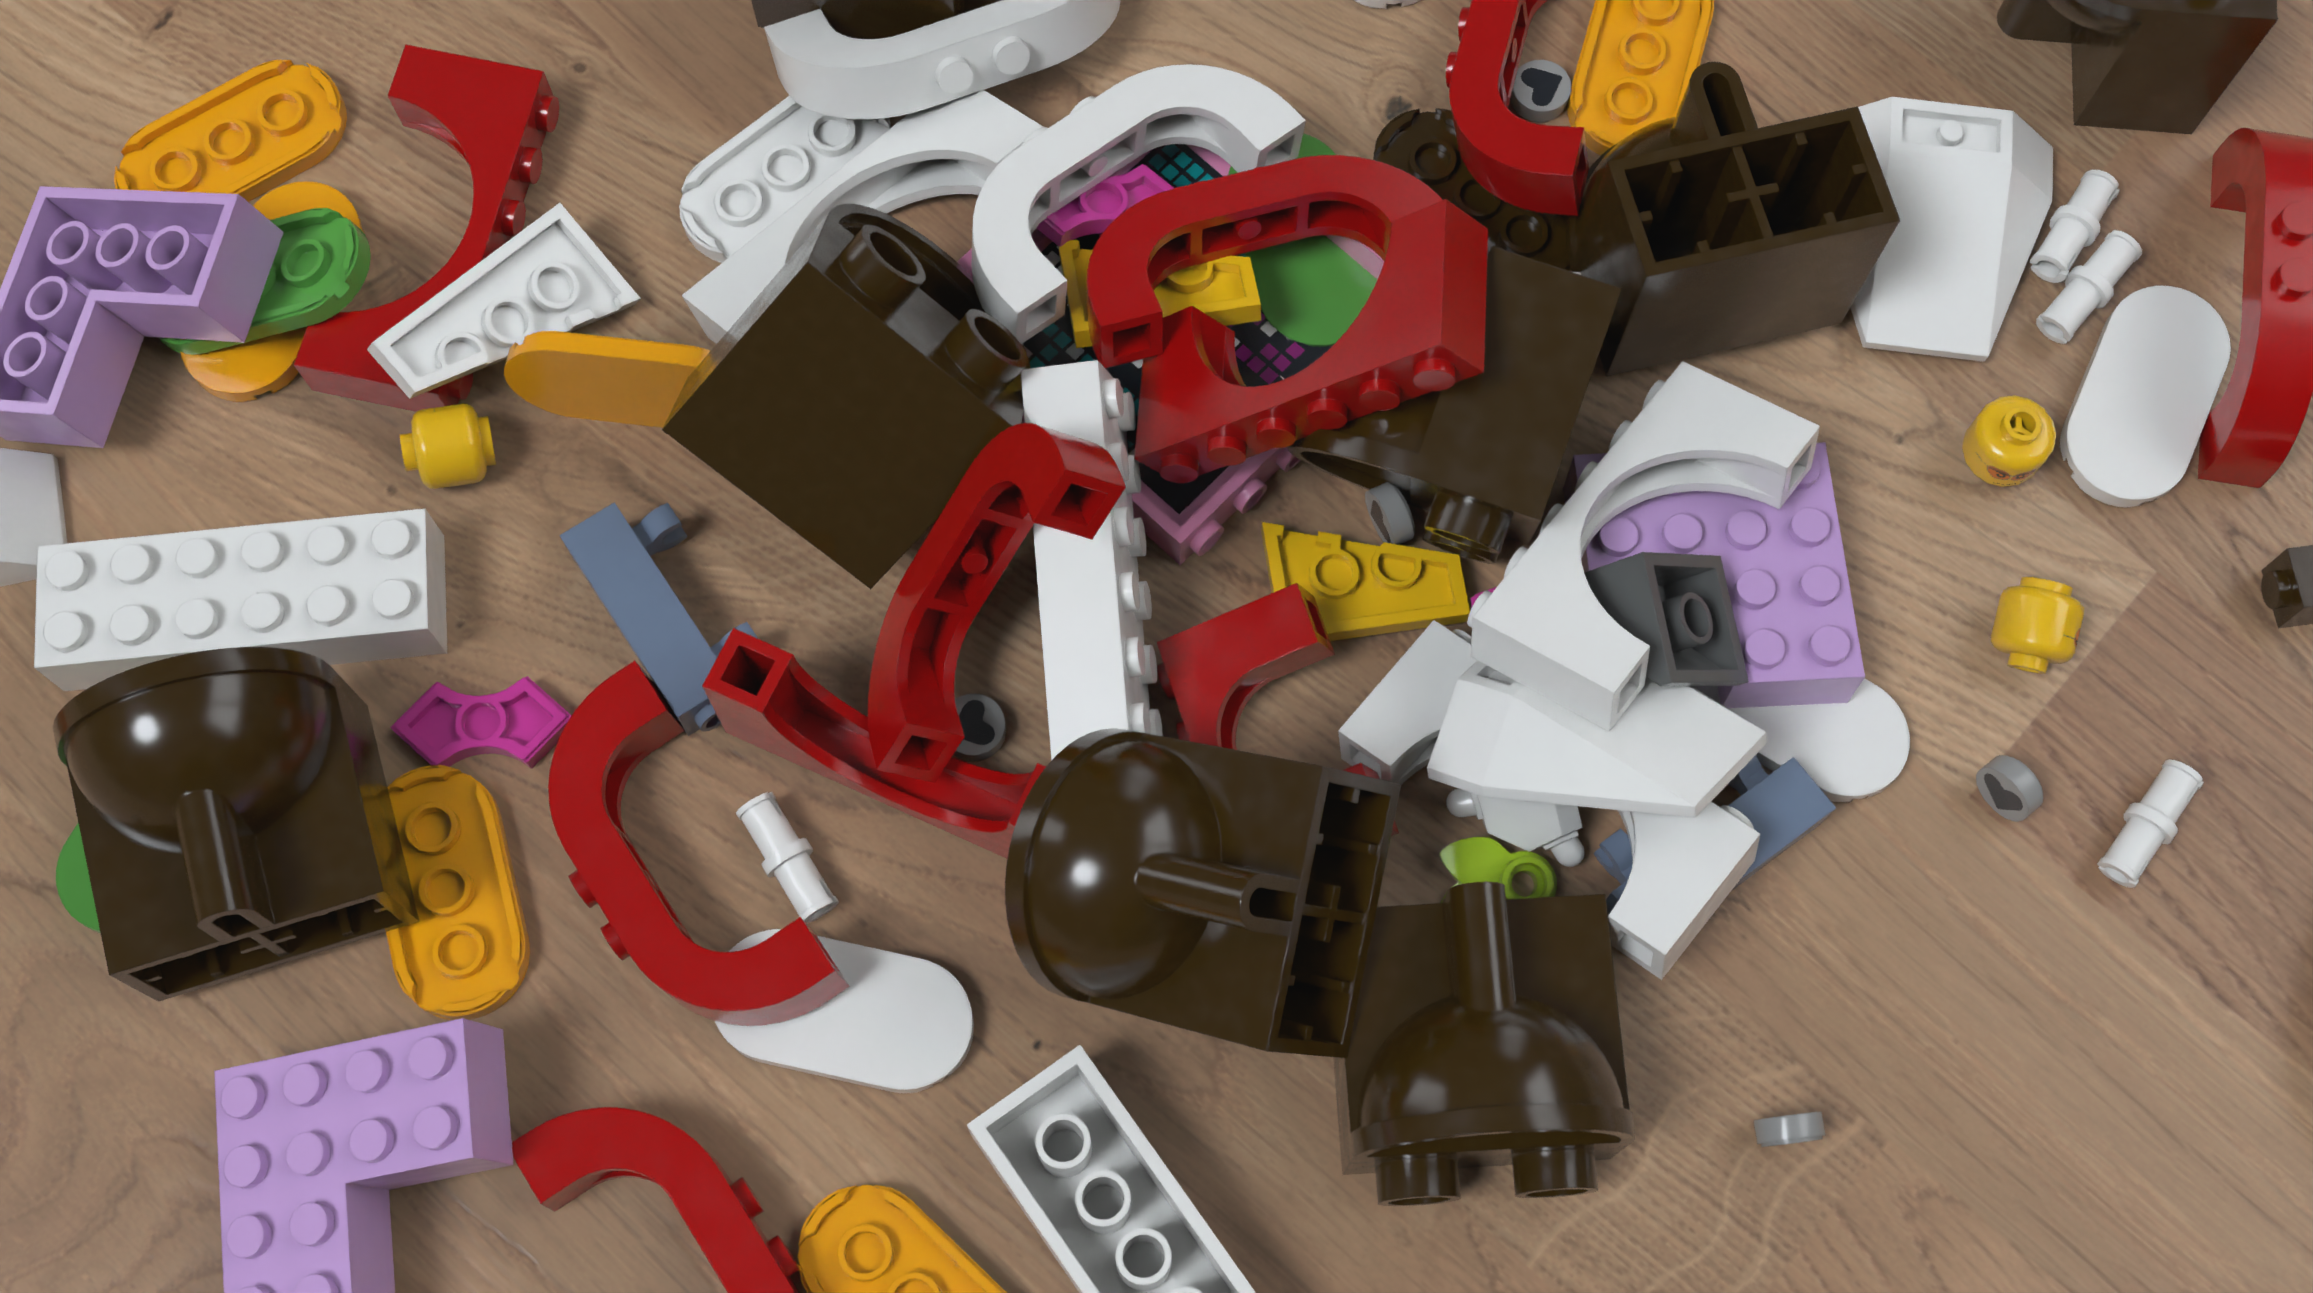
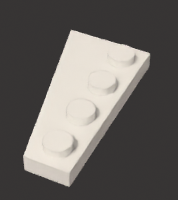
(531, 284)

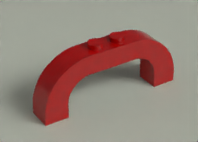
(1509, 157)
(1228, 218)
(2273, 372)
(1014, 481)
(587, 777)
(613, 1142)

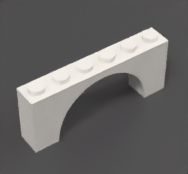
(918, 158)
(1689, 437)
(1678, 862)

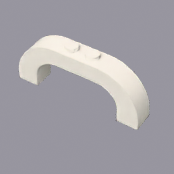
(931, 63)
(1100, 136)

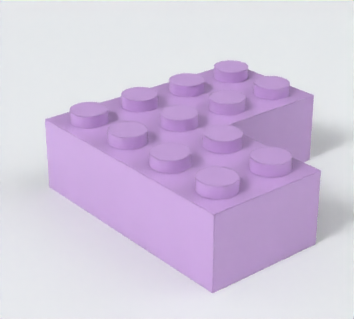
(100, 277)
(1780, 574)
(332, 1129)

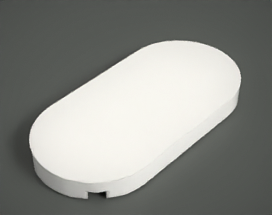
(766, 173)
(2145, 396)
(1843, 747)
(891, 1030)

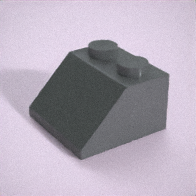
(1680, 611)

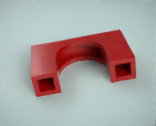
(1232, 656)

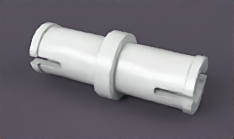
(2074, 226)
(2089, 287)
(2150, 823)
(787, 857)

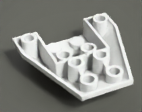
(1969, 212)
(1660, 757)

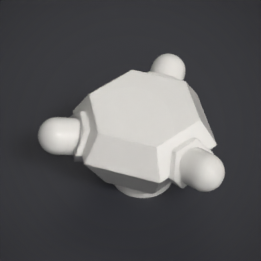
(1525, 823)

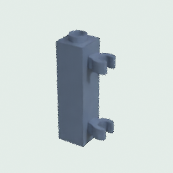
(646, 608)
(1778, 806)

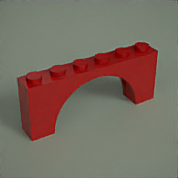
(497, 124)
(1409, 339)
(780, 708)

